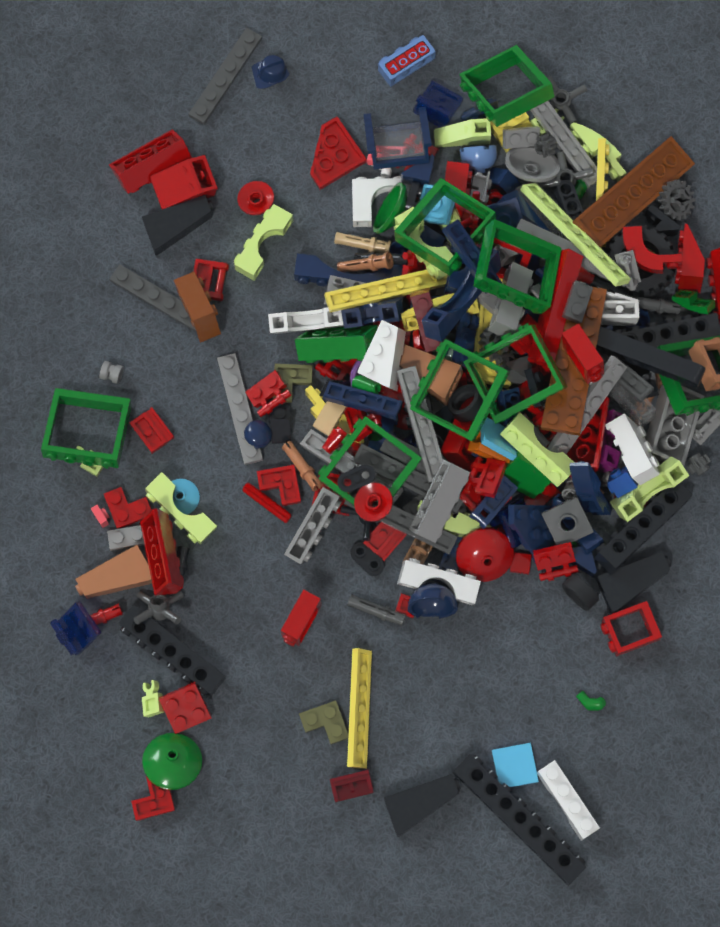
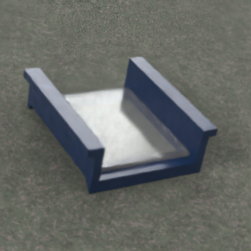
(398, 143)

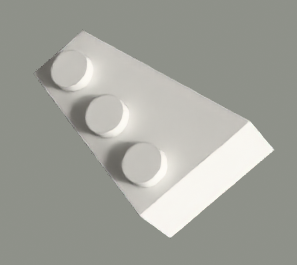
(620, 310)
(384, 355)
(634, 448)

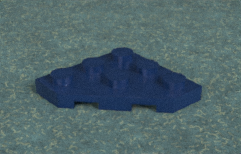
(530, 526)

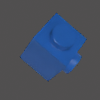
(621, 482)

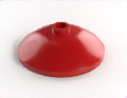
(484, 545)

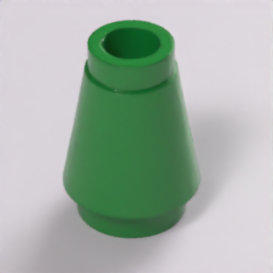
(366, 384)

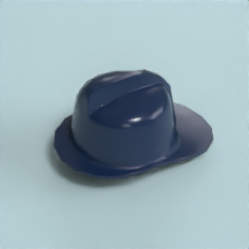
(269, 71)

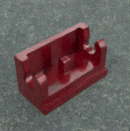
(351, 785)

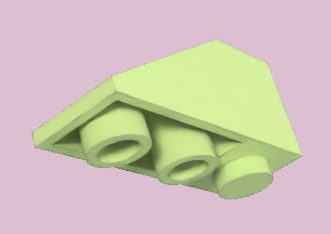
(463, 134)

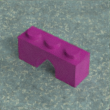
(609, 456)

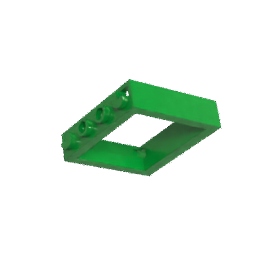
(496, 65)
(415, 217)
(525, 242)
(507, 340)
(426, 383)
(674, 390)
(94, 401)
(349, 440)

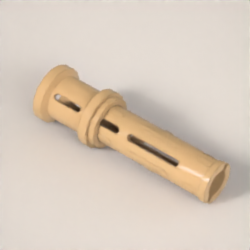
(372, 244)

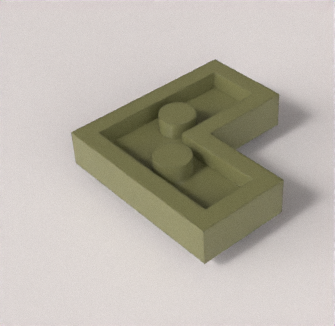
(294, 375)
(328, 717)

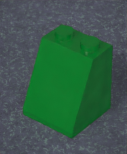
(526, 476)

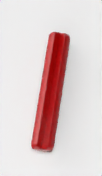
(266, 502)

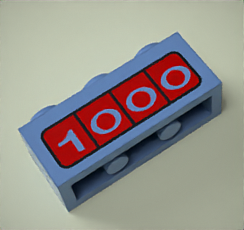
(406, 60)

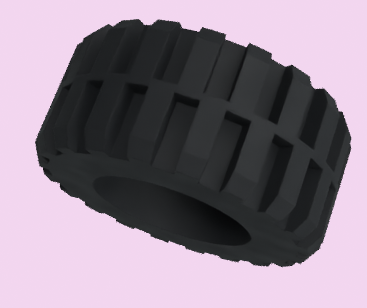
(661, 246)

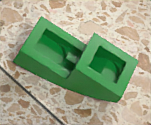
(689, 300)

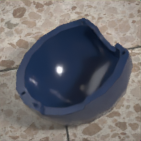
(432, 601)

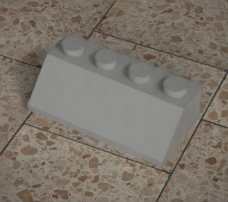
(669, 432)

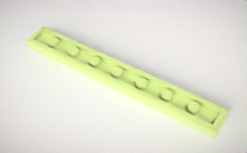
(575, 234)

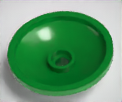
(392, 206)
(176, 771)

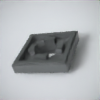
(570, 508)

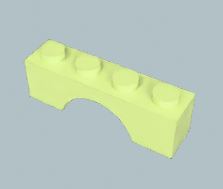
(275, 222)
(441, 251)
(521, 436)
(632, 503)
(197, 526)

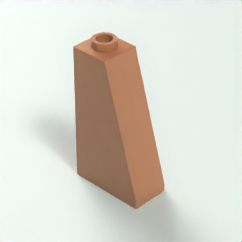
(446, 379)
(115, 575)

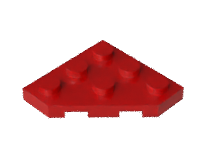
(335, 154)

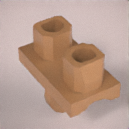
(418, 550)

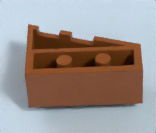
(198, 306)

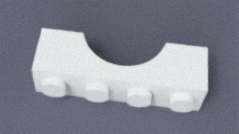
(304, 321)
(463, 588)
(568, 799)

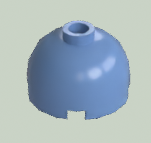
(479, 157)

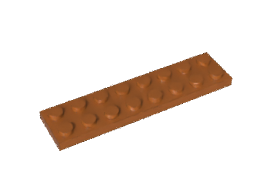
(633, 192)
(566, 408)

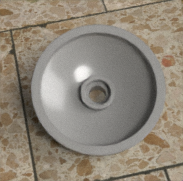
(530, 166)

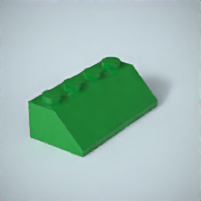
(335, 343)

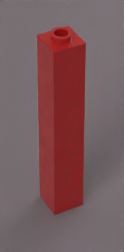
(551, 321)

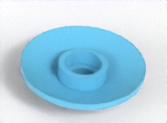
(190, 496)

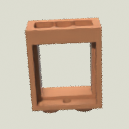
(699, 355)

